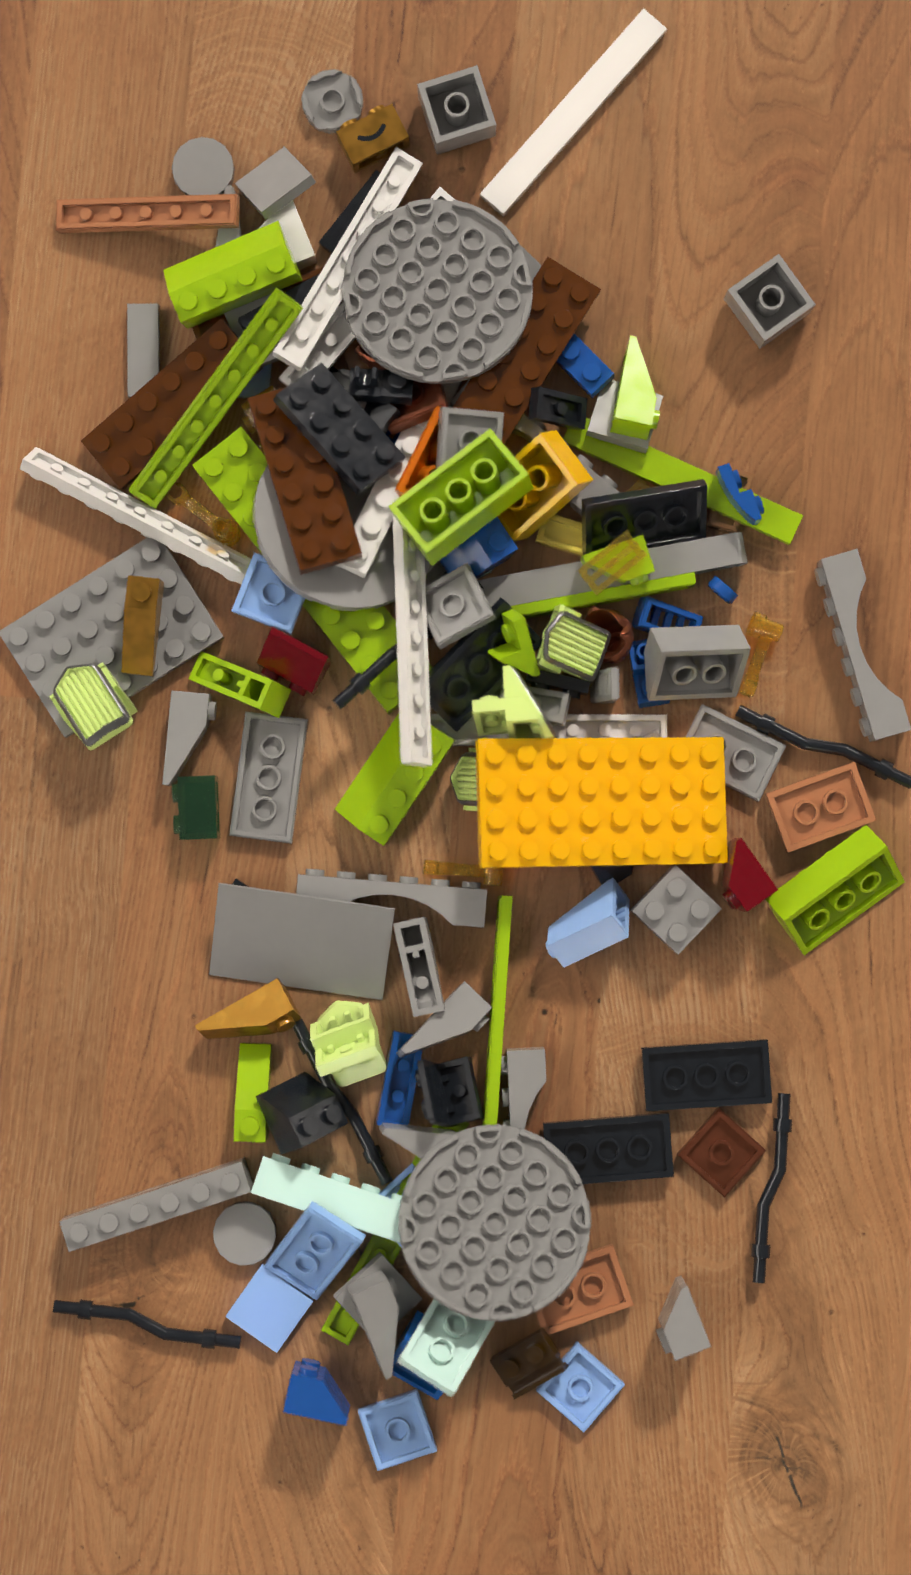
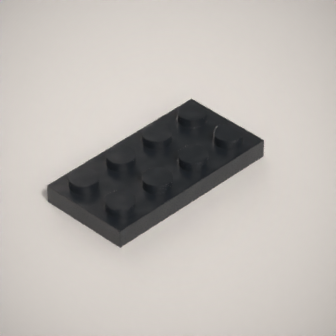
(339, 428)
(658, 513)
(470, 671)
(706, 1075)
(615, 1146)

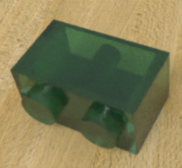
(197, 807)

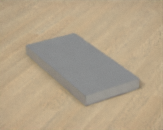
(268, 777)

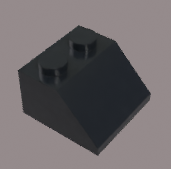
(300, 1112)

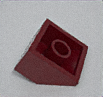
(292, 661)
(744, 878)

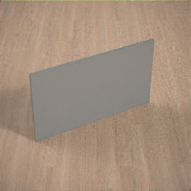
(301, 941)

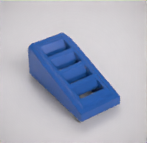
(643, 608)

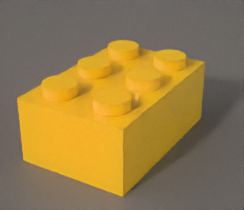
(555, 479)

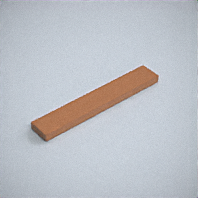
(148, 213)

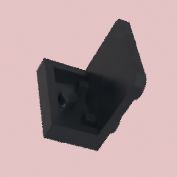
(449, 1092)

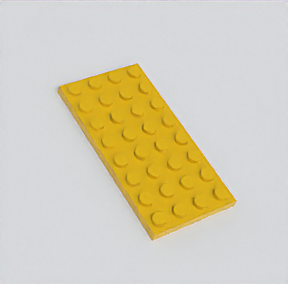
(600, 801)

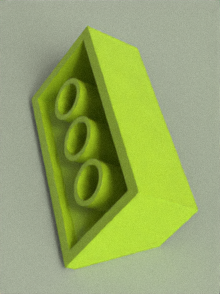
(231, 275)
(461, 496)
(386, 787)
(835, 889)

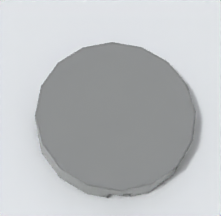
(331, 100)
(203, 167)
(244, 1233)

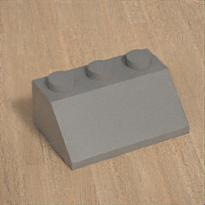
(695, 662)

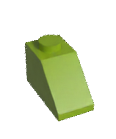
(637, 574)

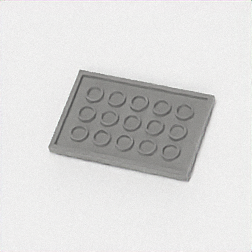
(88, 622)

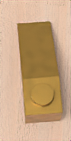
(141, 624)
(259, 1013)

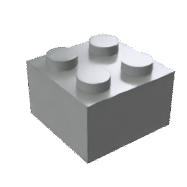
(457, 109)
(769, 301)
(675, 909)

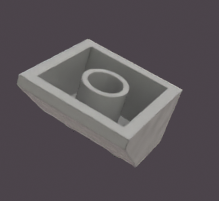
(680, 1323)

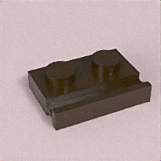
(528, 1363)

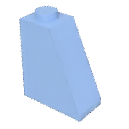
(590, 925)

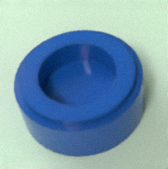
(722, 590)

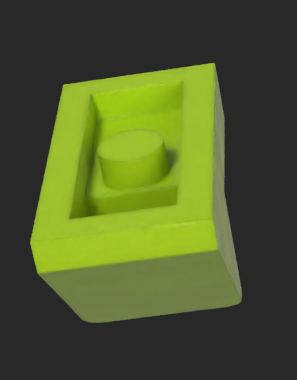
(518, 650)

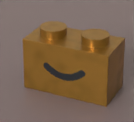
(372, 137)

